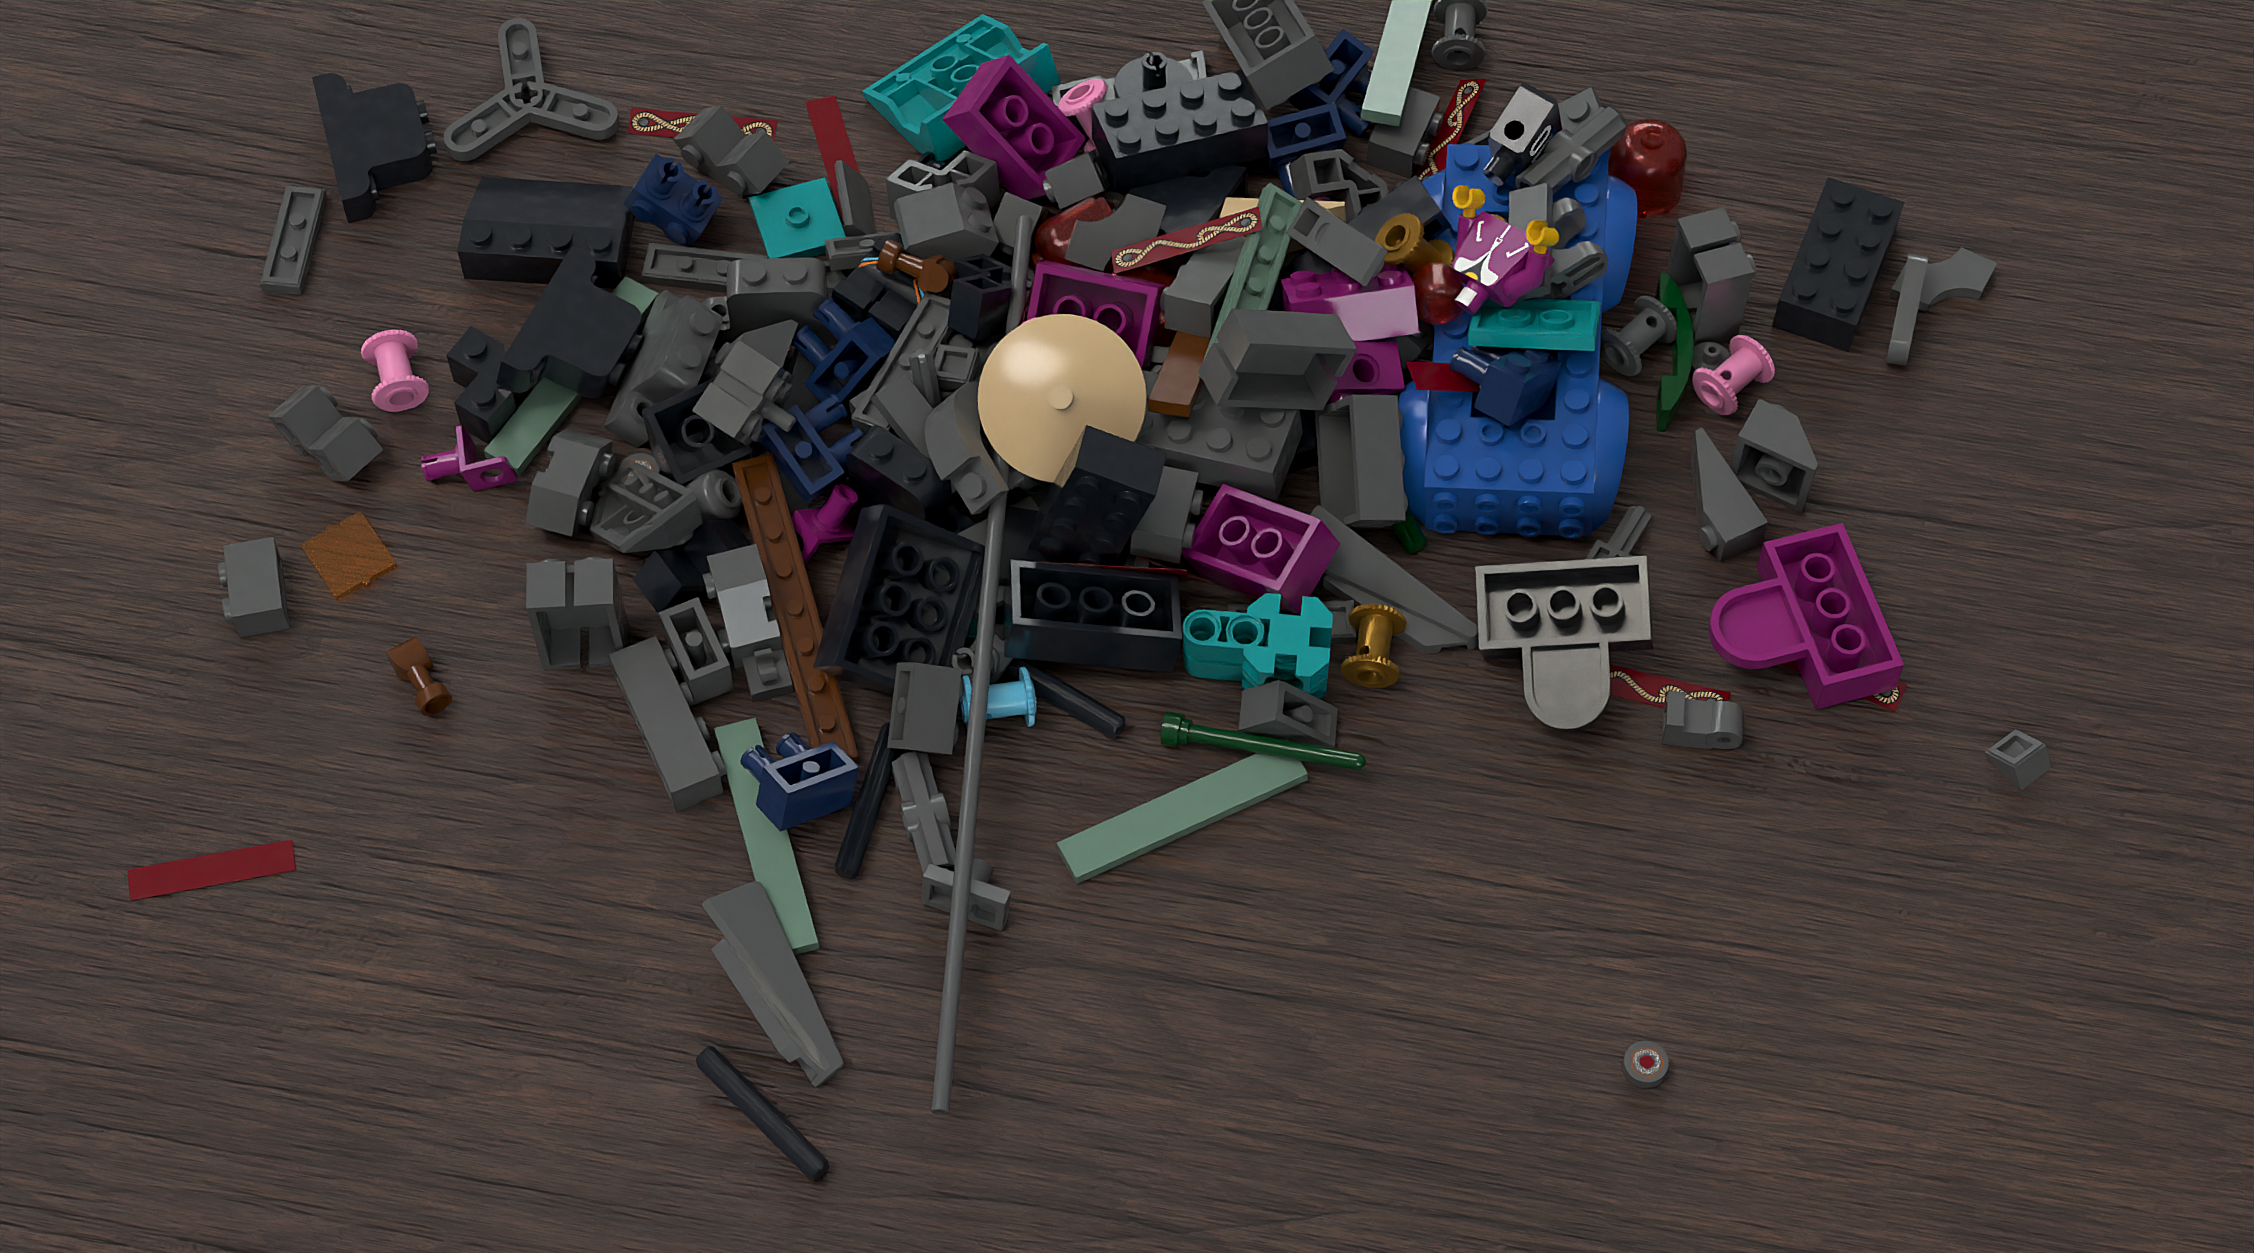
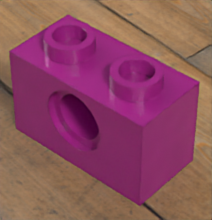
(1377, 372)

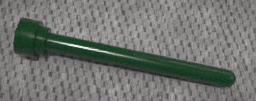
(1179, 730)

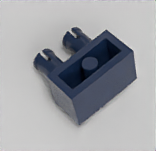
(1351, 72)
(1301, 134)
(673, 200)
(852, 361)
(1509, 382)
(802, 453)
(803, 783)

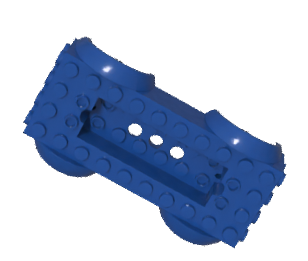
(1562, 461)

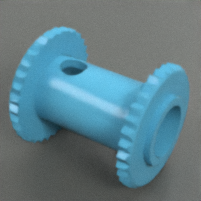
(1005, 699)

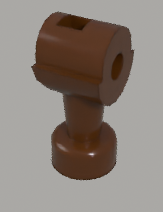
(932, 273)
(413, 664)

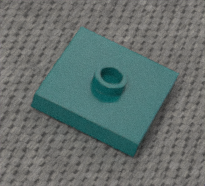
(796, 220)

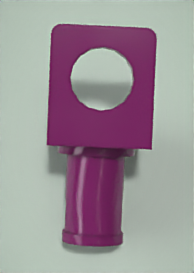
(464, 461)
(825, 523)

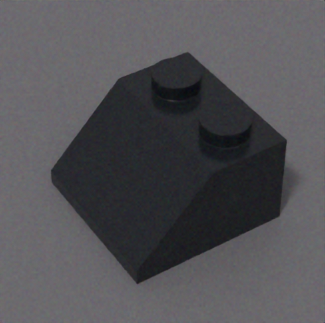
(686, 442)

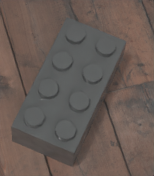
(1271, 46)

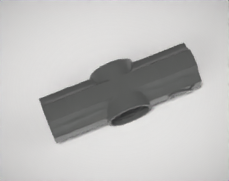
(1575, 152)
(924, 811)

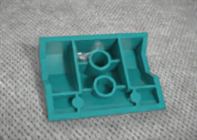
(926, 87)

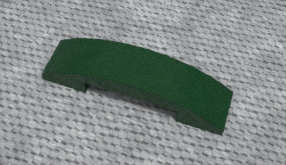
(1672, 388)

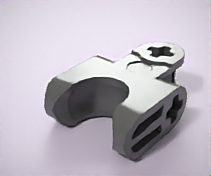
(1578, 264)

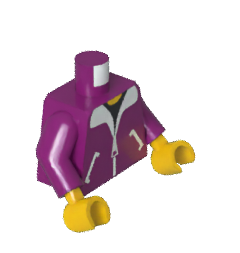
(1495, 256)

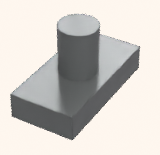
(987, 903)

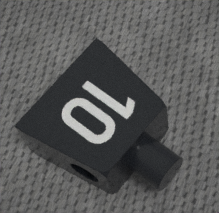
(1522, 133)

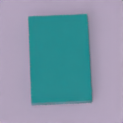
(1537, 324)

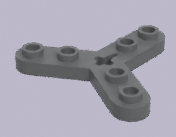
(549, 103)

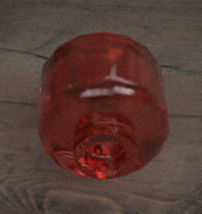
(1436, 293)

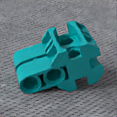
(1261, 645)

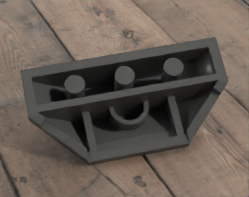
(646, 515)

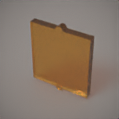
(348, 555)

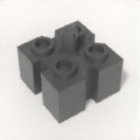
(747, 395)

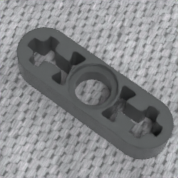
(1907, 309)

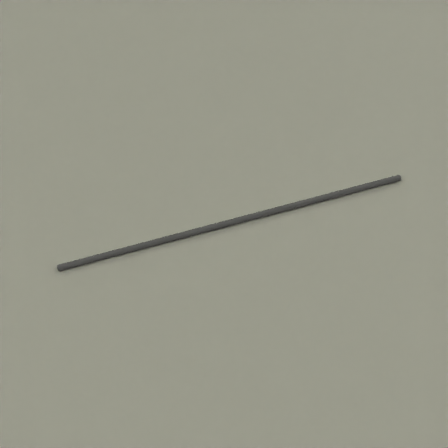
(976, 728)

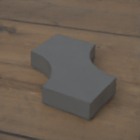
(1130, 224)
(1959, 276)

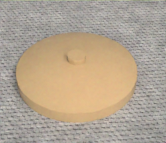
(1053, 382)

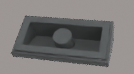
(854, 201)

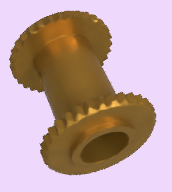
(1406, 245)
(1375, 627)

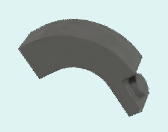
(958, 450)

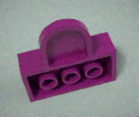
(1810, 611)

